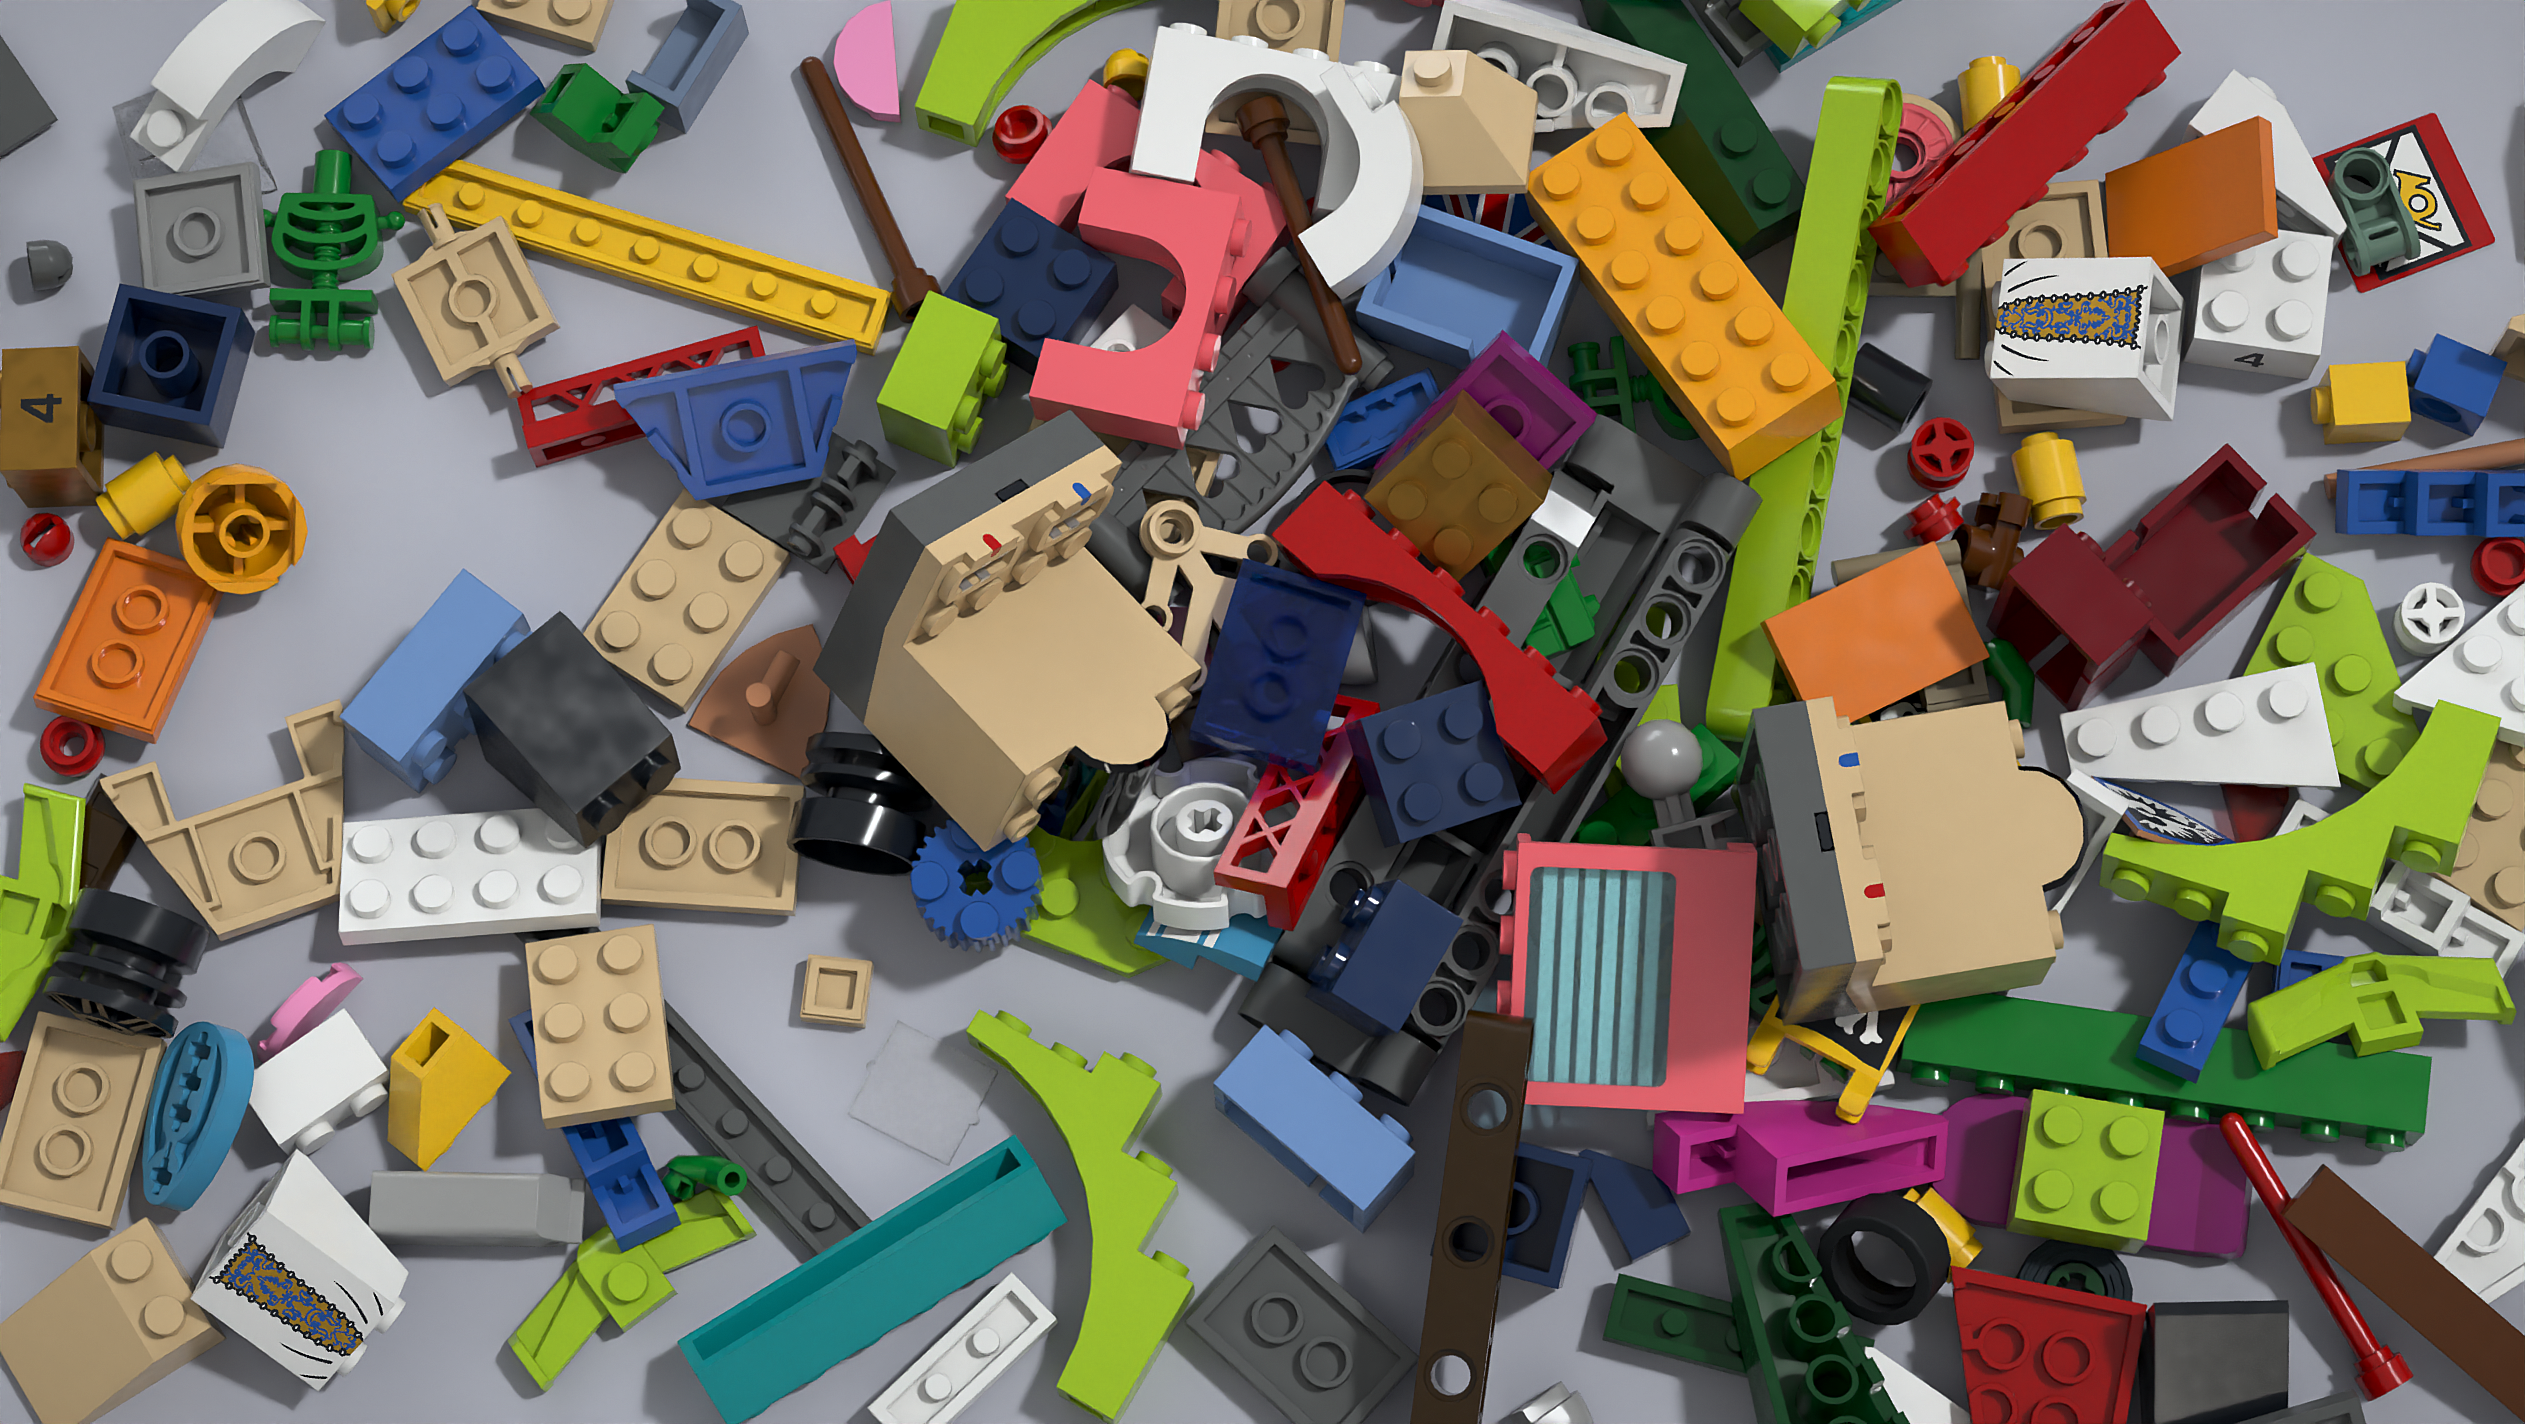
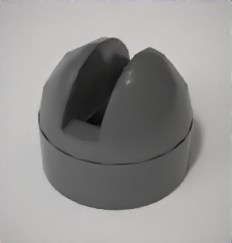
(48, 264)

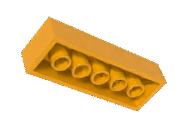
(1682, 298)

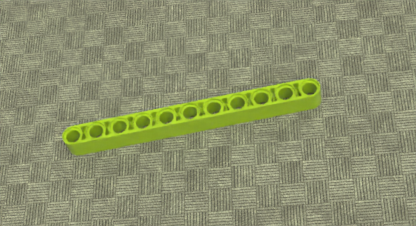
(1827, 308)

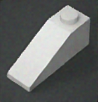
(2300, 191)

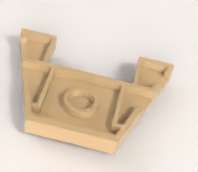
(259, 854)

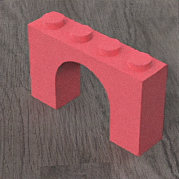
(1102, 133)
(1153, 389)

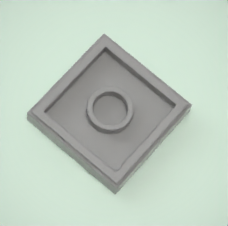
(202, 231)

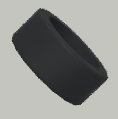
(1909, 1229)

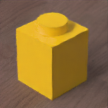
(2362, 403)

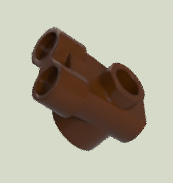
(1991, 545)

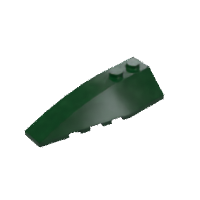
(1716, 134)
(1792, 1331)

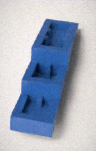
(2431, 502)
(613, 1166)

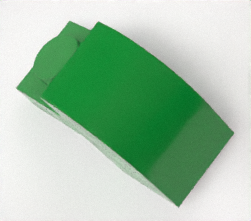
(598, 117)

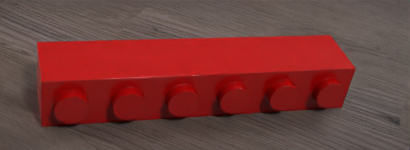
(2024, 143)

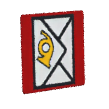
(2430, 188)

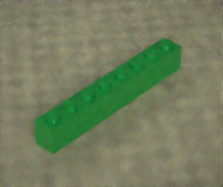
(2092, 1054)

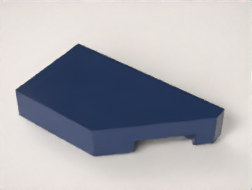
(1636, 1205)

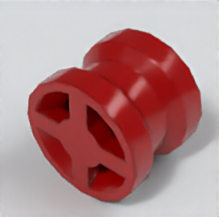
(1941, 440)

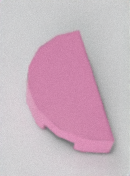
(868, 62)
(308, 1008)

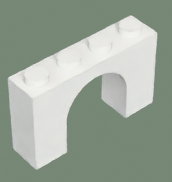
(1198, 72)

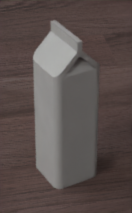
(476, 1208)

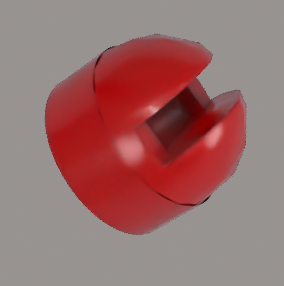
(53, 546)

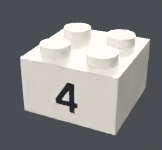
(2262, 307)

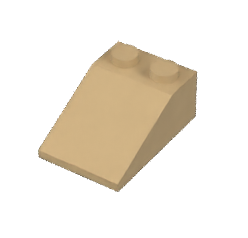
(107, 1328)

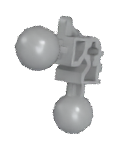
(1662, 765)

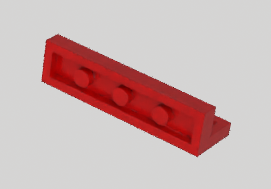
(608, 423)
(1307, 837)

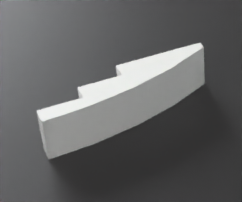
(2426, 911)

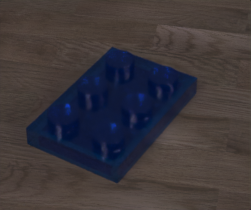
(1277, 666)

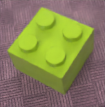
(943, 380)
(2085, 1171)

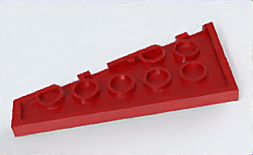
(2044, 1351)

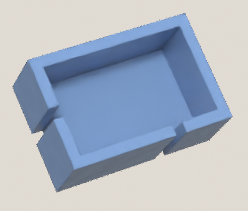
(1465, 285)
(416, 700)
(1316, 1125)

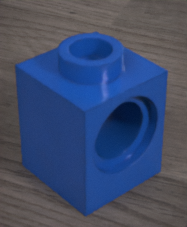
(2453, 383)

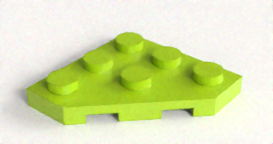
(2333, 623)
(1081, 908)

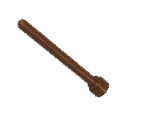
(1265, 125)
(909, 282)

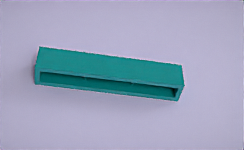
(872, 1281)

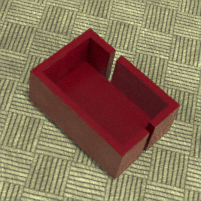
(2207, 555)
(2075, 594)

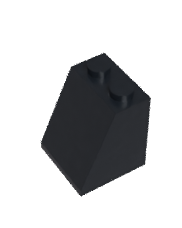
(570, 731)
(2213, 1361)

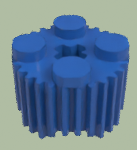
(979, 918)

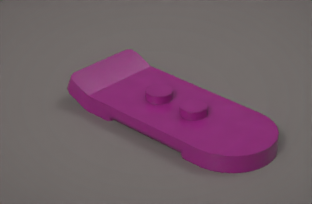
(2198, 1190)

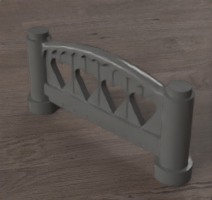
(1281, 330)

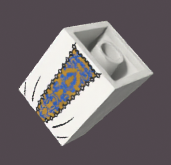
(2087, 335)
(303, 1276)

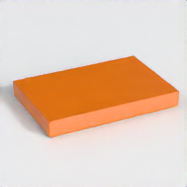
(2196, 199)
(1877, 635)
(129, 642)

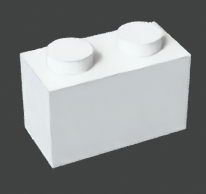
(319, 1084)

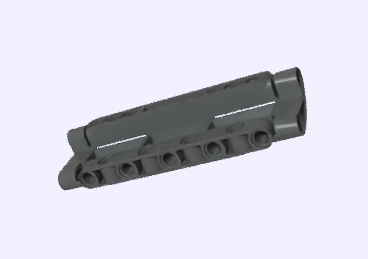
(1614, 509)

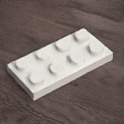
(465, 877)

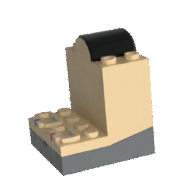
(1007, 650)
(1903, 856)

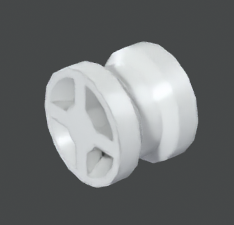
(2433, 606)

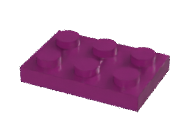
(1519, 397)

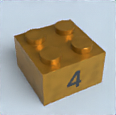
(48, 429)
(1459, 486)

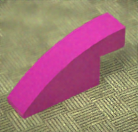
(1799, 1152)

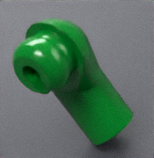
(2014, 677)
(711, 1171)

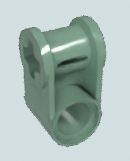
(2376, 221)

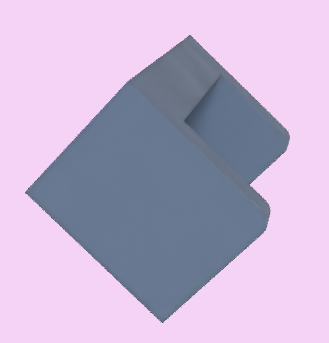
(693, 60)

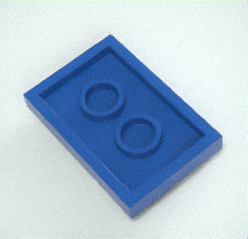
(435, 103)

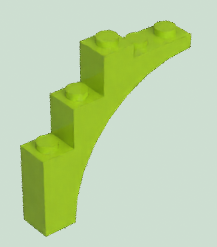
(989, 51)
(2333, 864)
(1099, 1117)

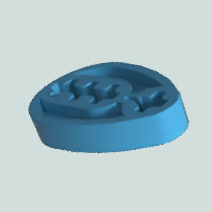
(194, 1112)

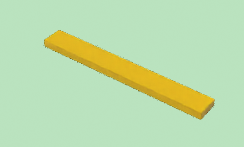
(660, 255)

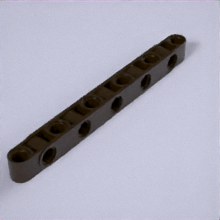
(1479, 1191)

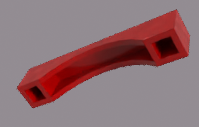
(1535, 717)

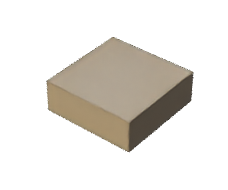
(836, 991)

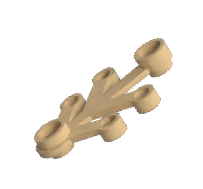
(1209, 591)

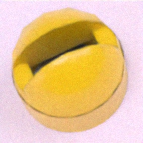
(1126, 70)

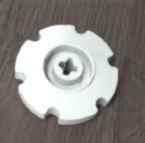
(1176, 839)

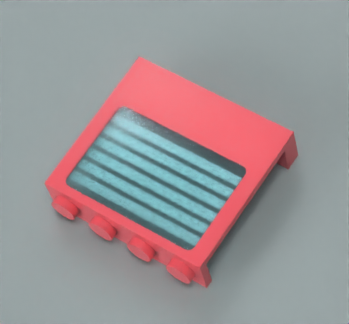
(1631, 972)

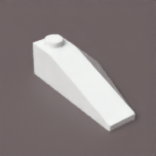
(1576, 72)

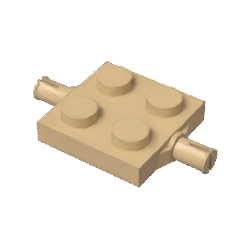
(475, 300)

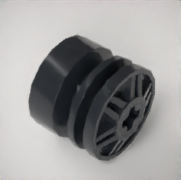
(861, 816)
(126, 963)

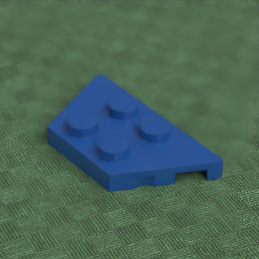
(744, 419)

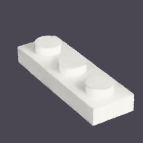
(967, 1358)

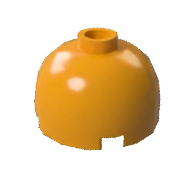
(240, 528)

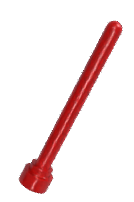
(2376, 1364)

